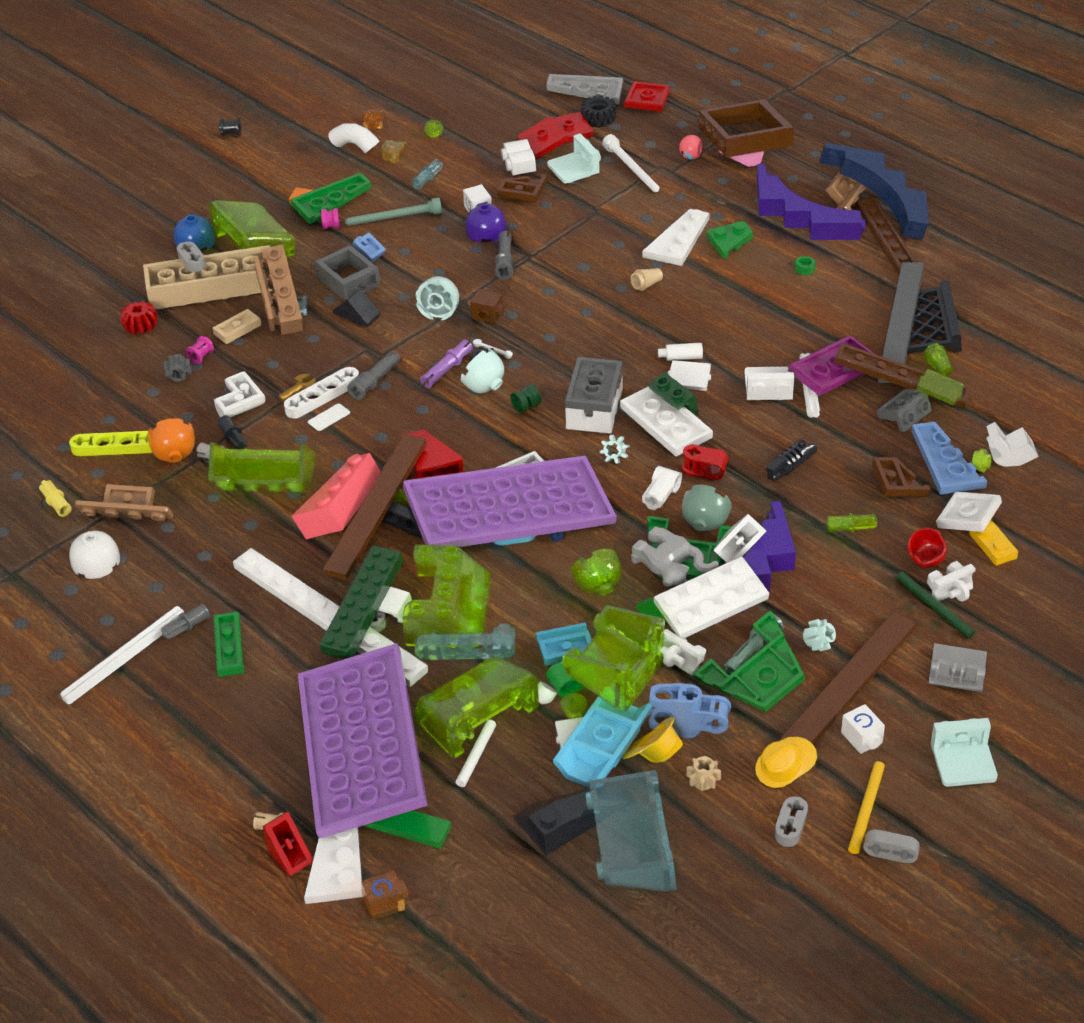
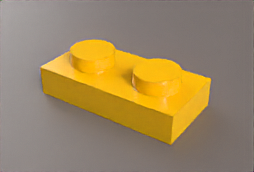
(995, 544)

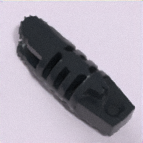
(790, 459)

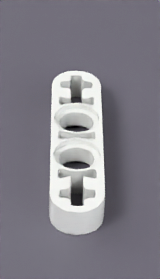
(300, 404)

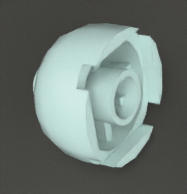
(437, 298)
(484, 372)

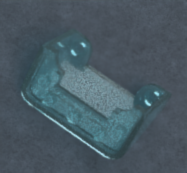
(632, 832)

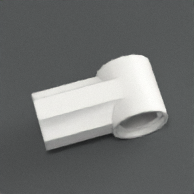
(663, 483)

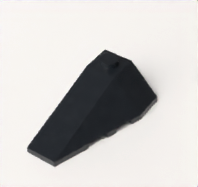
(556, 820)

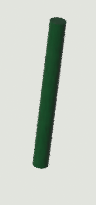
(936, 605)

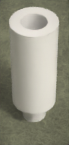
(681, 351)

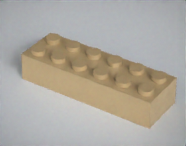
(223, 277)

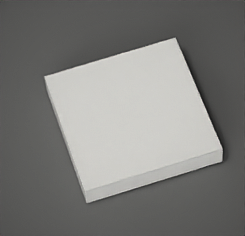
(969, 511)

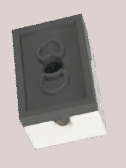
(594, 394)

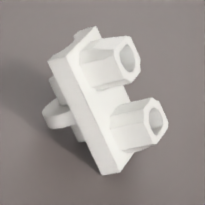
(954, 584)
(681, 653)

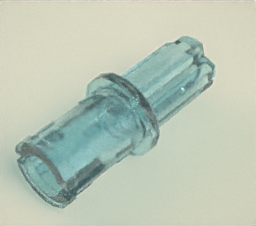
(426, 174)

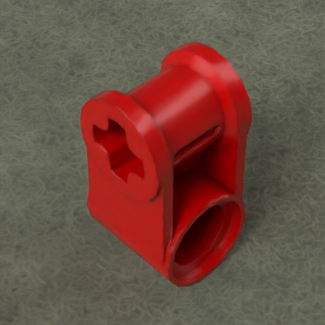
(706, 463)

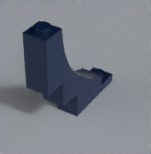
(890, 185)

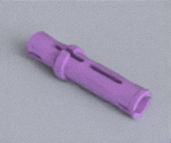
(452, 358)

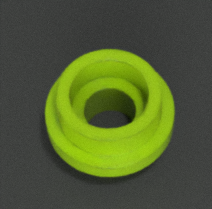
(981, 460)

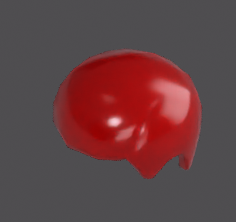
(927, 547)

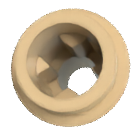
(645, 278)

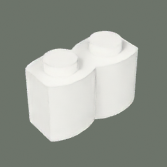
(518, 157)

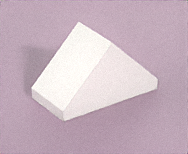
(739, 539)

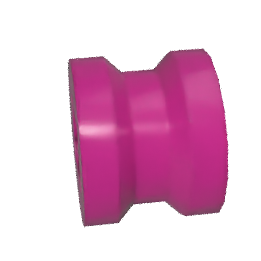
(330, 218)

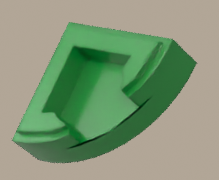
(648, 607)

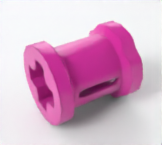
(199, 350)

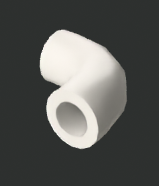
(353, 134)

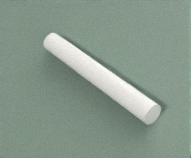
(475, 753)

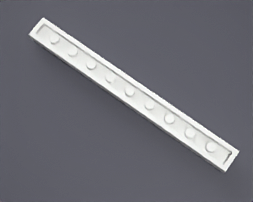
(315, 606)

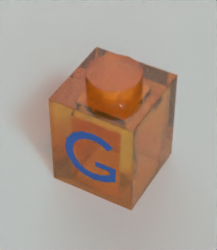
(384, 894)

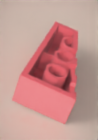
(338, 498)

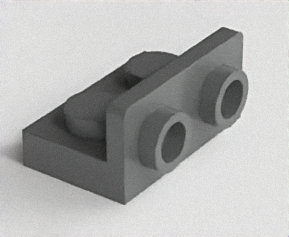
(906, 408)

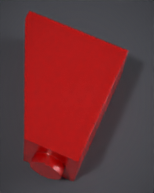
(436, 458)

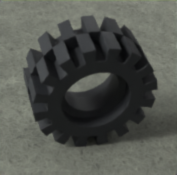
(598, 110)

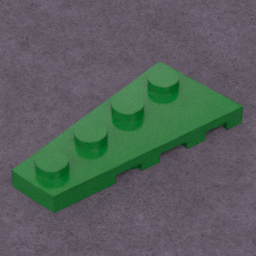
(330, 197)

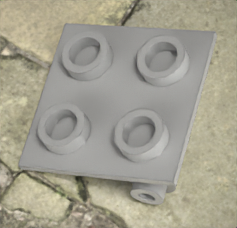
(958, 667)

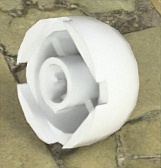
(94, 554)

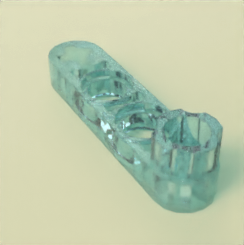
(502, 639)

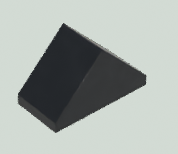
(358, 309)

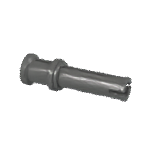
(504, 259)
(368, 379)

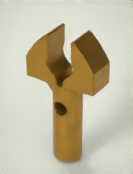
(301, 382)

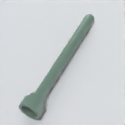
(433, 206)

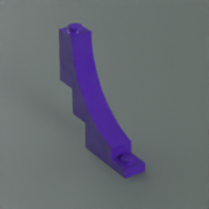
(822, 221)
(774, 549)

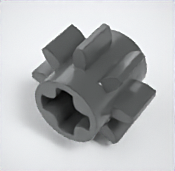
(177, 367)

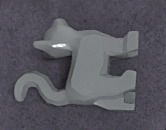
(667, 557)

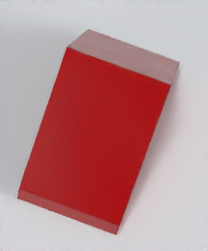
(286, 844)

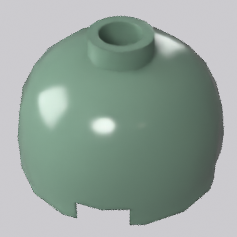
(705, 508)

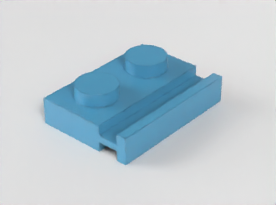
(557, 641)

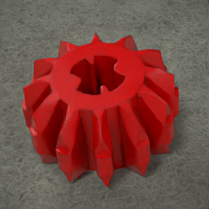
(138, 317)

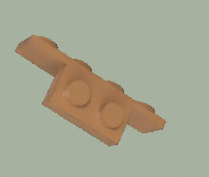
(844, 191)
(126, 501)

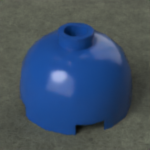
(195, 230)

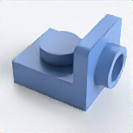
(368, 247)

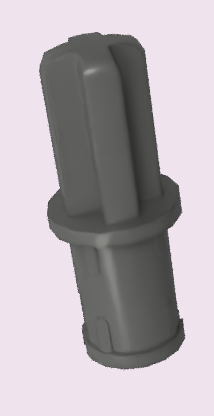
(185, 621)

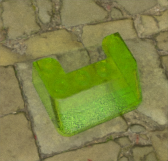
(261, 468)
(457, 598)

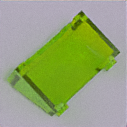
(249, 225)
(619, 656)
(474, 698)

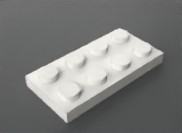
(666, 424)
(711, 597)

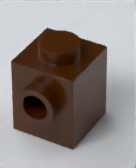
(487, 306)

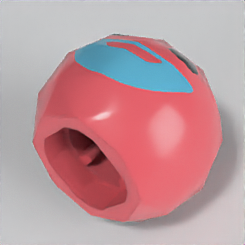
(691, 147)

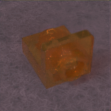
(373, 119)

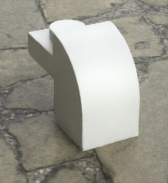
(1011, 449)

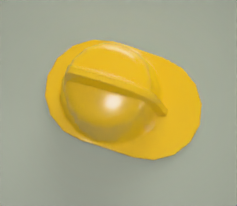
(658, 744)
(785, 761)

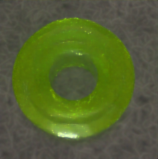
(433, 128)
(573, 705)

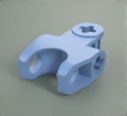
(690, 709)

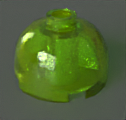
(597, 573)

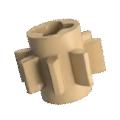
(703, 773)

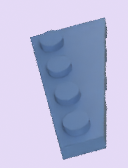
(945, 462)

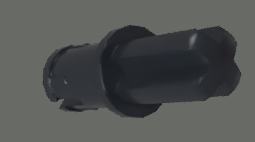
(232, 432)

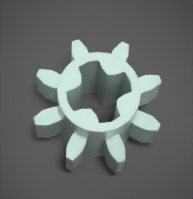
(608, 450)
(819, 635)

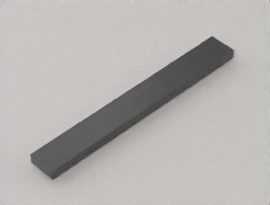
(903, 312)

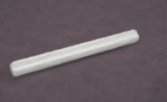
(118, 658)

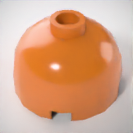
(171, 440)

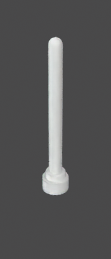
(612, 144)

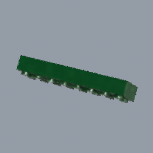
(361, 603)

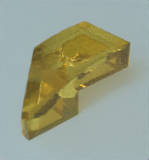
(392, 150)

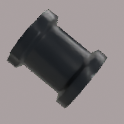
(230, 126)

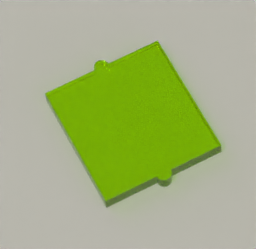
(940, 387)

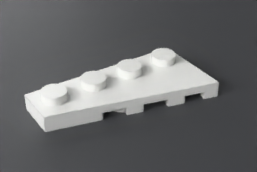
(678, 240)
(335, 869)

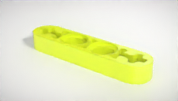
(81, 443)

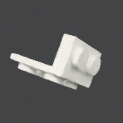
(769, 383)

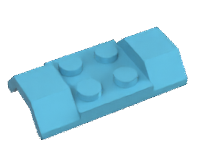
(599, 741)

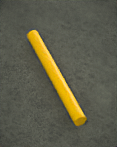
(866, 808)

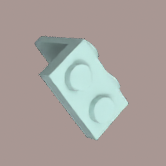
(576, 165)
(963, 752)

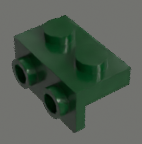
(674, 393)

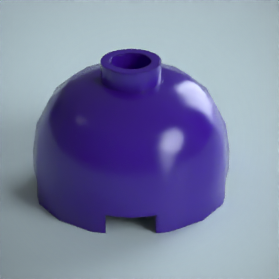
(485, 222)

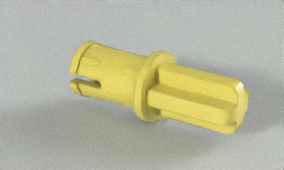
(55, 498)

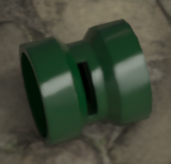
(527, 397)

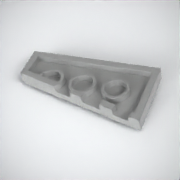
(586, 86)

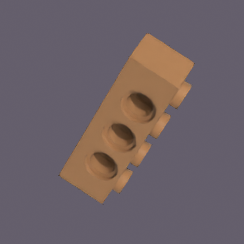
(284, 294)

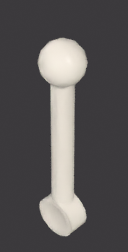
(478, 343)

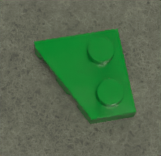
(729, 237)

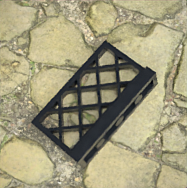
(945, 316)

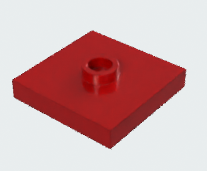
(647, 96)
(574, 124)
(544, 137)

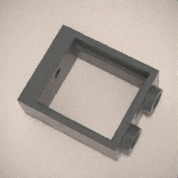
(366, 277)

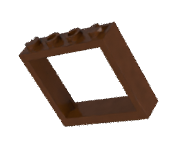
(777, 135)

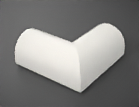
(243, 396)

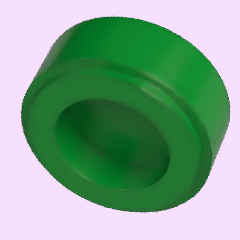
(804, 265)

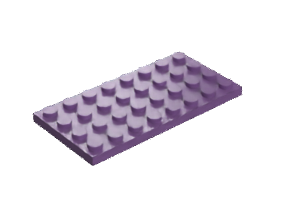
(508, 502)
(360, 741)

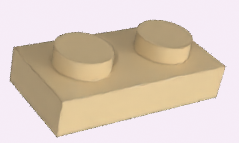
(237, 326)

